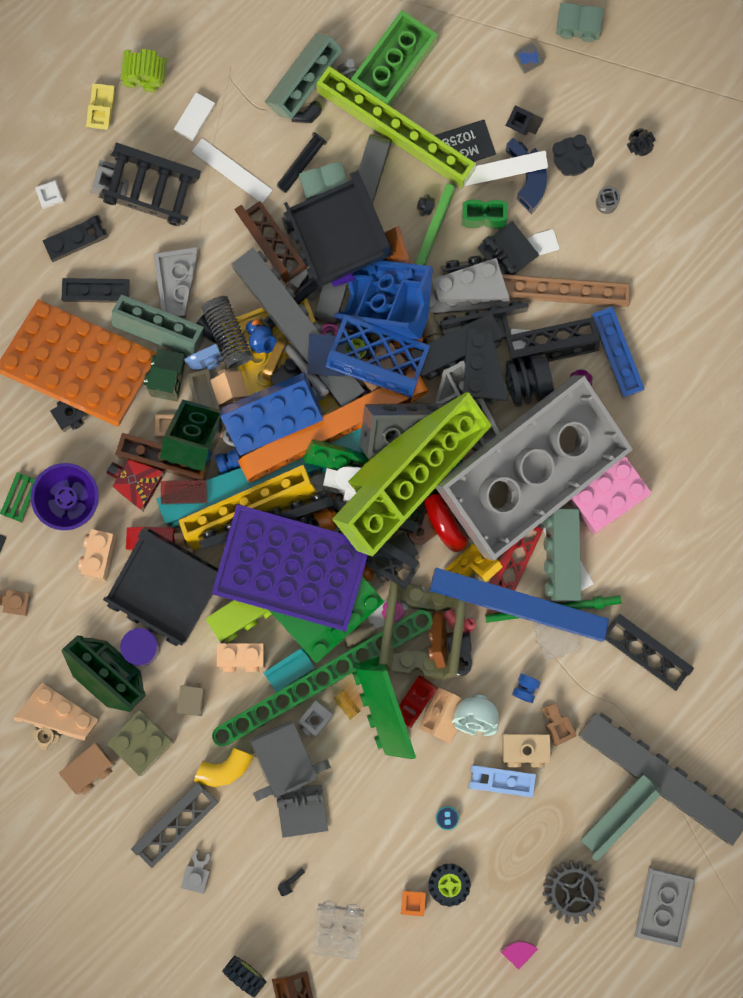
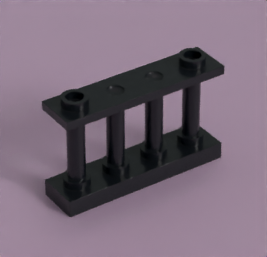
(165, 168)

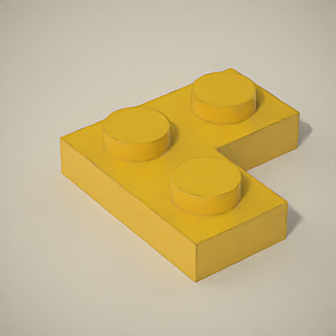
(472, 562)

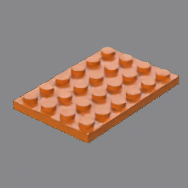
(77, 362)

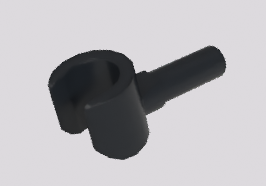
(285, 888)

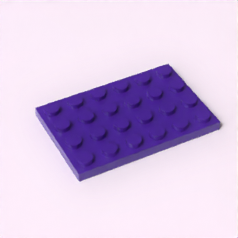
(290, 568)

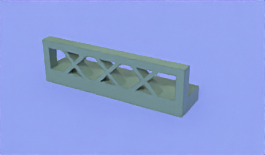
(621, 816)

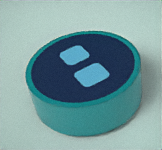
(447, 818)

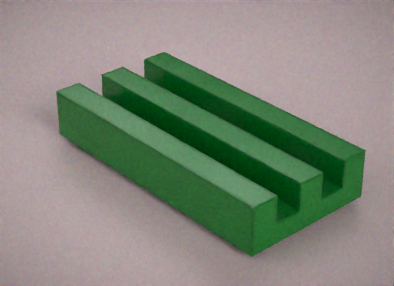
(4, 511)

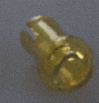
(346, 704)

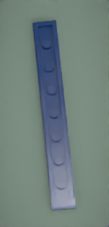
(519, 604)

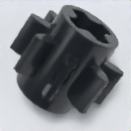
(641, 142)

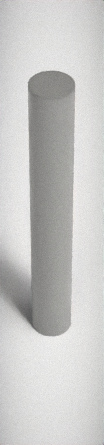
(302, 365)

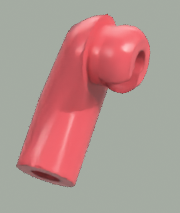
(469, 624)

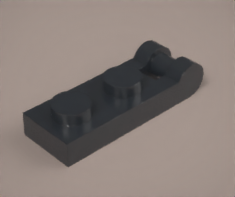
(75, 238)

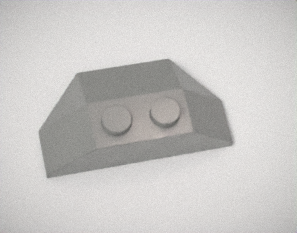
(452, 387)

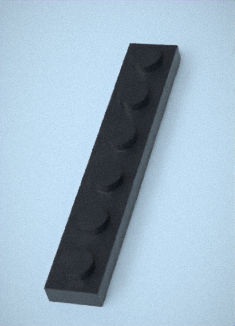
(295, 509)

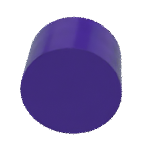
(140, 647)

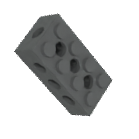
(387, 421)

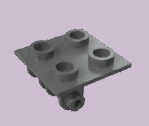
(302, 811)

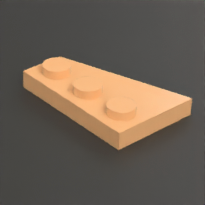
(53, 711)

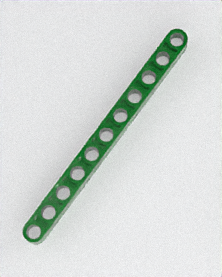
(314, 687)

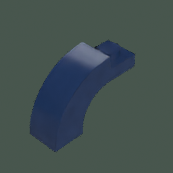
(536, 181)

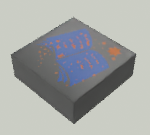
(528, 58)

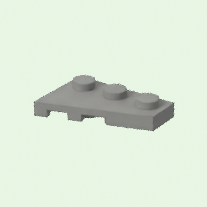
(175, 279)

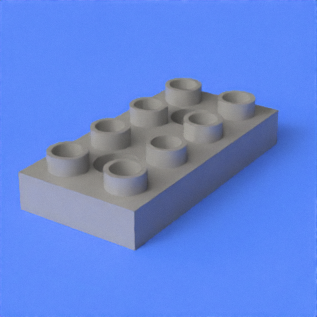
(533, 467)

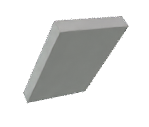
(664, 907)

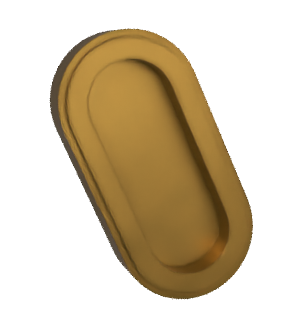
(275, 358)

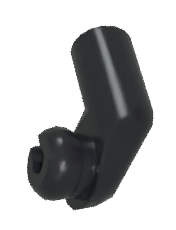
(310, 114)

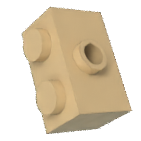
(525, 749)

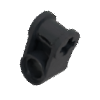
(465, 651)

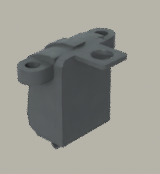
(283, 761)

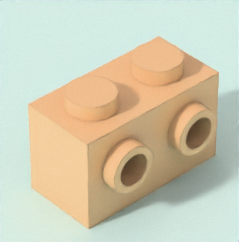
(98, 554)
(241, 655)

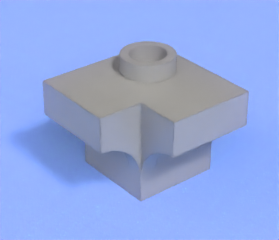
(103, 178)

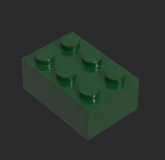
(192, 435)

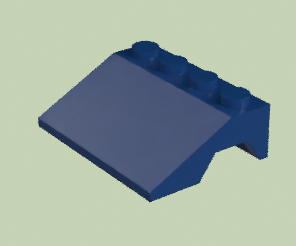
(390, 297)

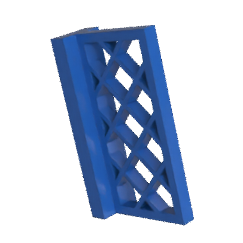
(375, 373)

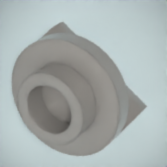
(347, 68)

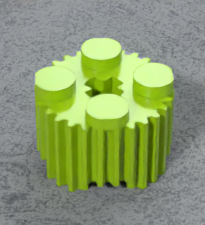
(143, 70)

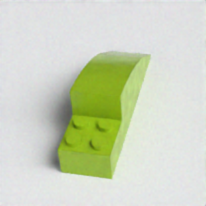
(407, 472)

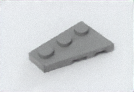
(472, 283)

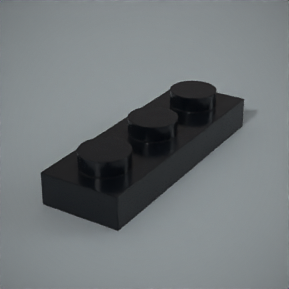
(94, 290)

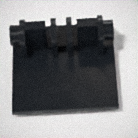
(509, 248)

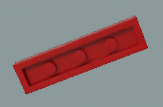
(507, 555)

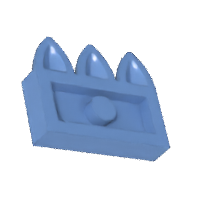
(206, 358)

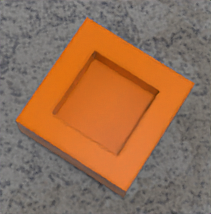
(413, 903)

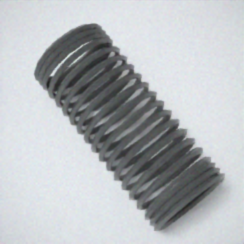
(217, 304)

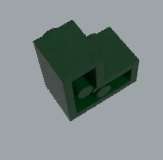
(165, 375)

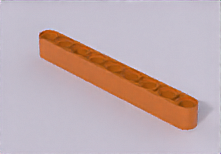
(331, 428)

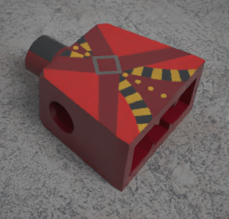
(135, 482)

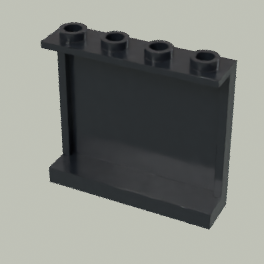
(338, 231)
(163, 587)

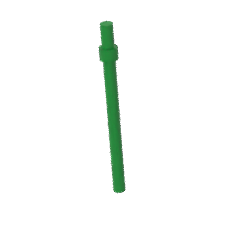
(597, 602)

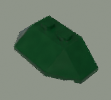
(104, 673)

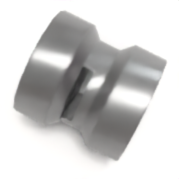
(606, 204)

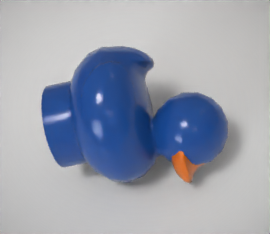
(261, 337)

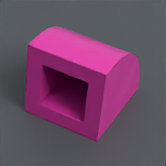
(518, 952)

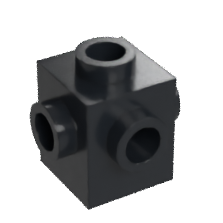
(66, 422)

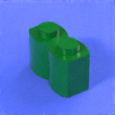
(489, 214)

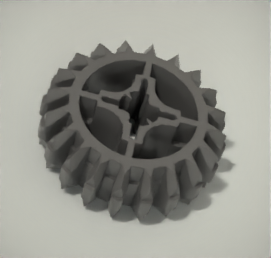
(567, 901)

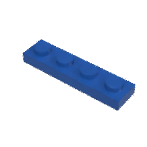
(618, 352)

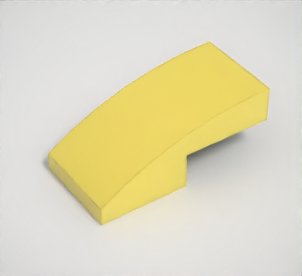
(100, 106)

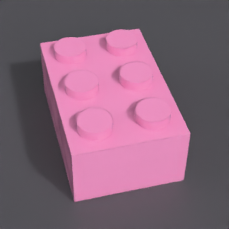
(610, 496)

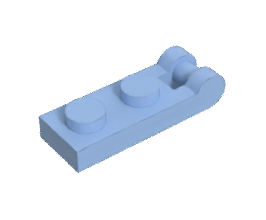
(503, 781)

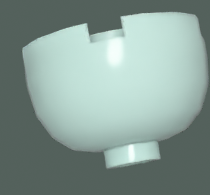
(475, 715)

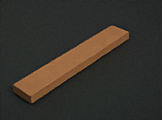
(567, 290)

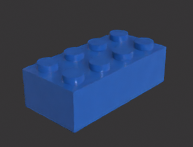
(272, 413)

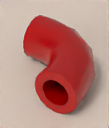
(445, 524)

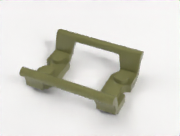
(409, 660)

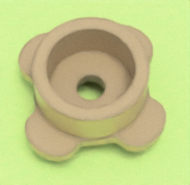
(39, 736)

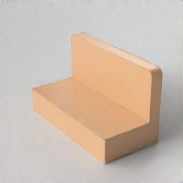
(440, 714)

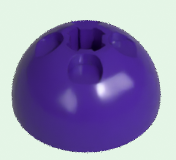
(52, 494)

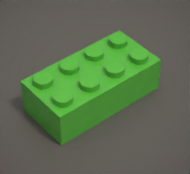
(396, 58)

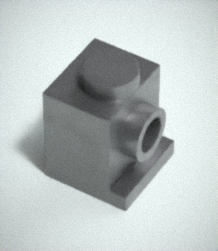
(315, 710)

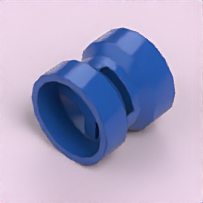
(228, 461)
(528, 683)

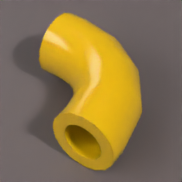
(225, 772)

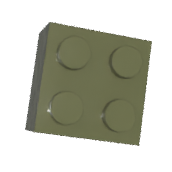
(140, 742)

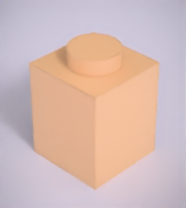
(228, 387)

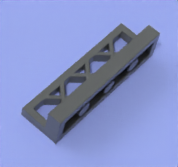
(165, 821)

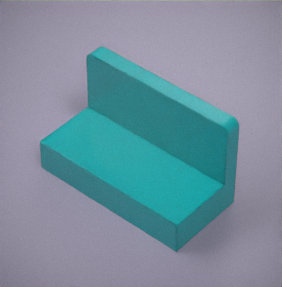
(289, 670)

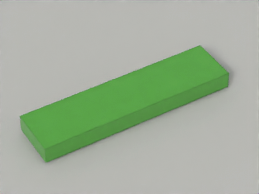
(435, 225)

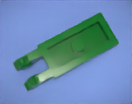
(332, 455)

